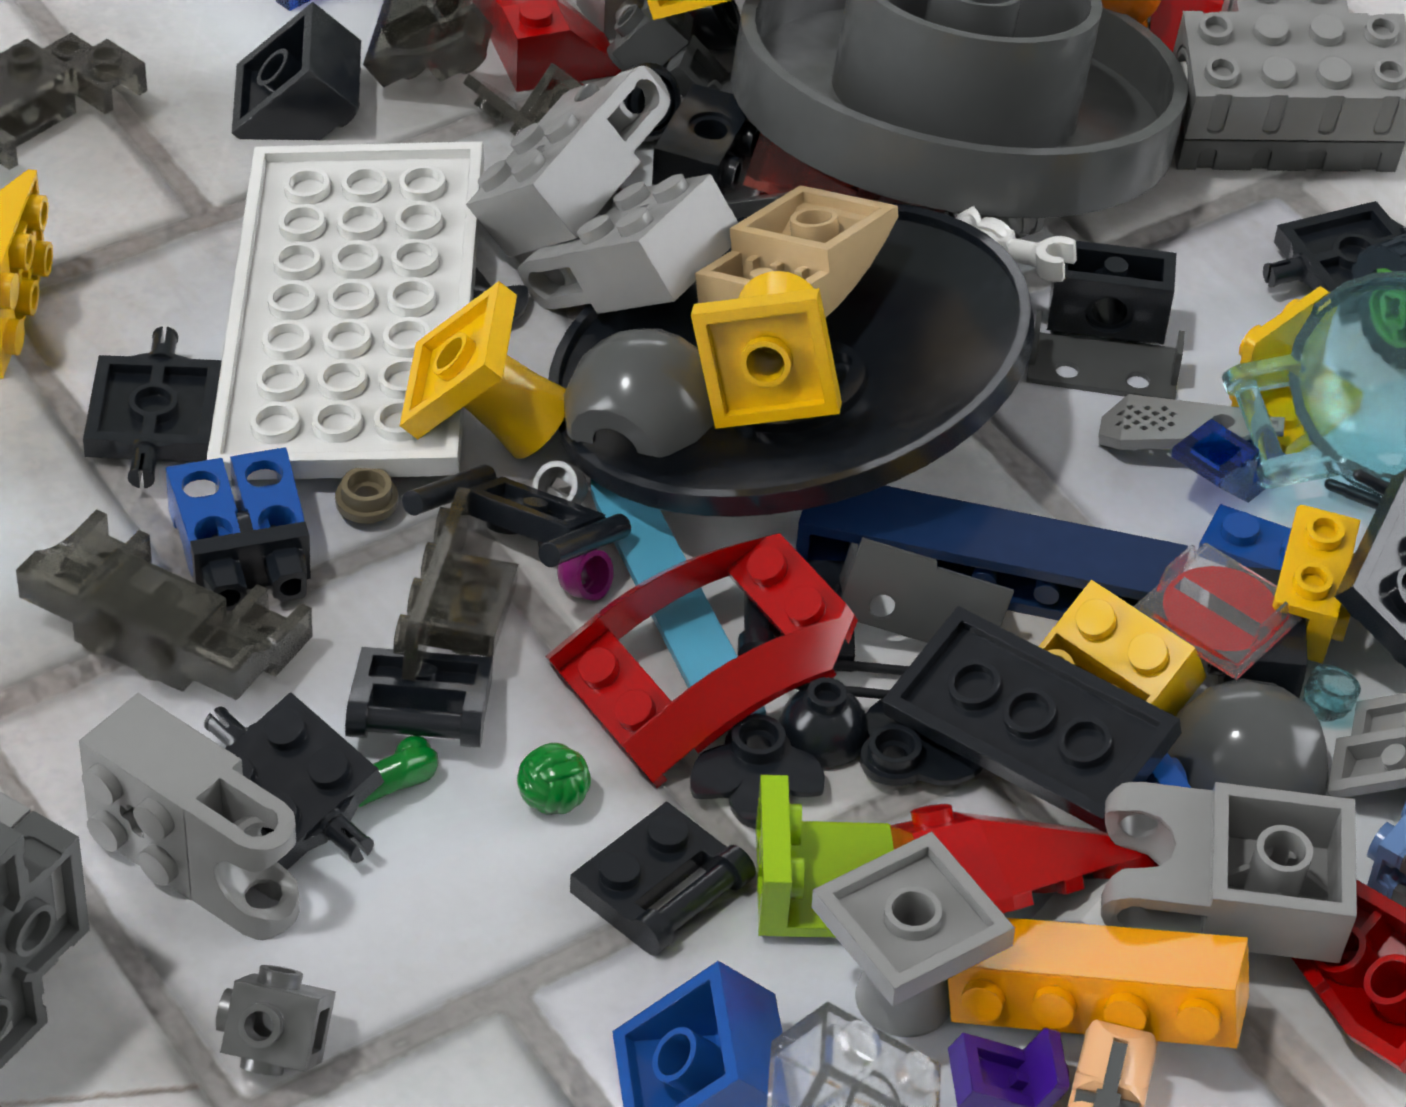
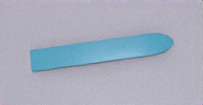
(685, 624)

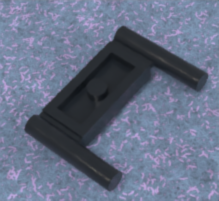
(512, 508)

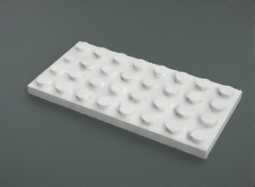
(332, 287)

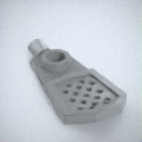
(1162, 423)

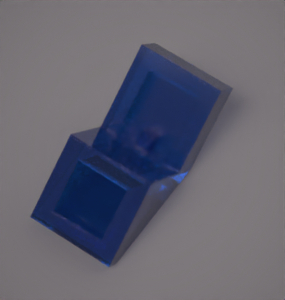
(1222, 459)

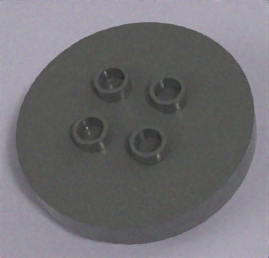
(965, 99)

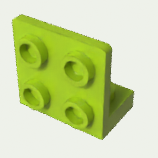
(801, 856)

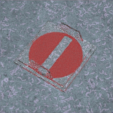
(1218, 609)

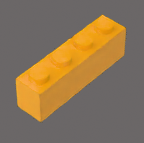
(1138, 978)

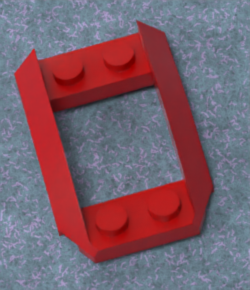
(664, 731)

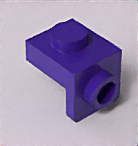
(1008, 1076)

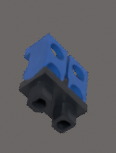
(242, 532)

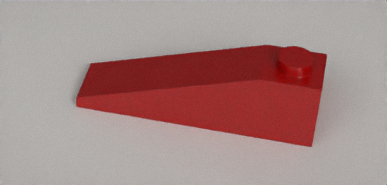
(545, 32)
(1020, 856)
(1370, 980)

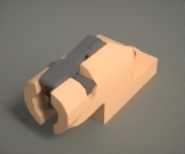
(1113, 1067)

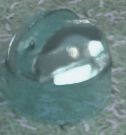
(1331, 692)

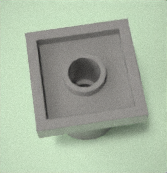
(911, 928)

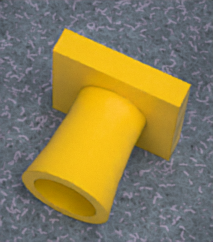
(767, 353)
(469, 368)

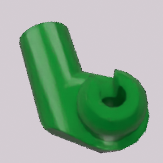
(409, 766)

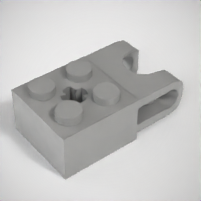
(568, 163)
(636, 248)
(189, 816)
(1236, 865)

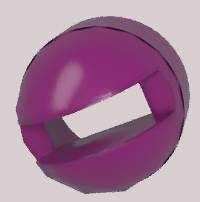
(594, 569)

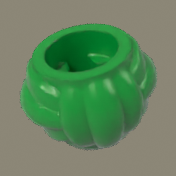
(553, 779)

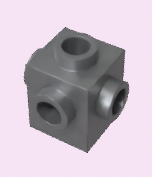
(297, 1027)

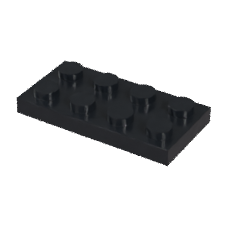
(1030, 716)

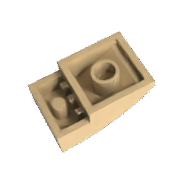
(808, 233)

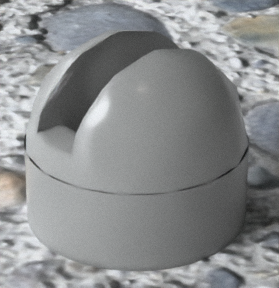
(568, 473)

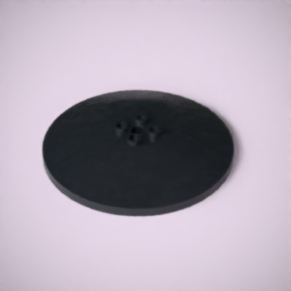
(919, 365)

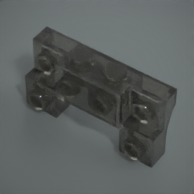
(427, 33)
(42, 85)
(156, 618)

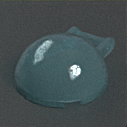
(1343, 387)

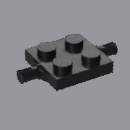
(1327, 245)
(151, 408)
(308, 769)

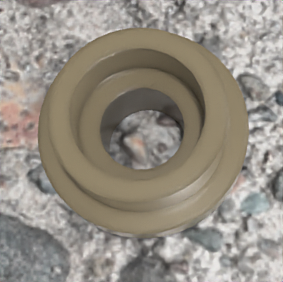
(366, 496)

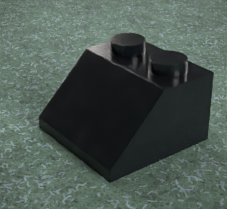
(299, 81)

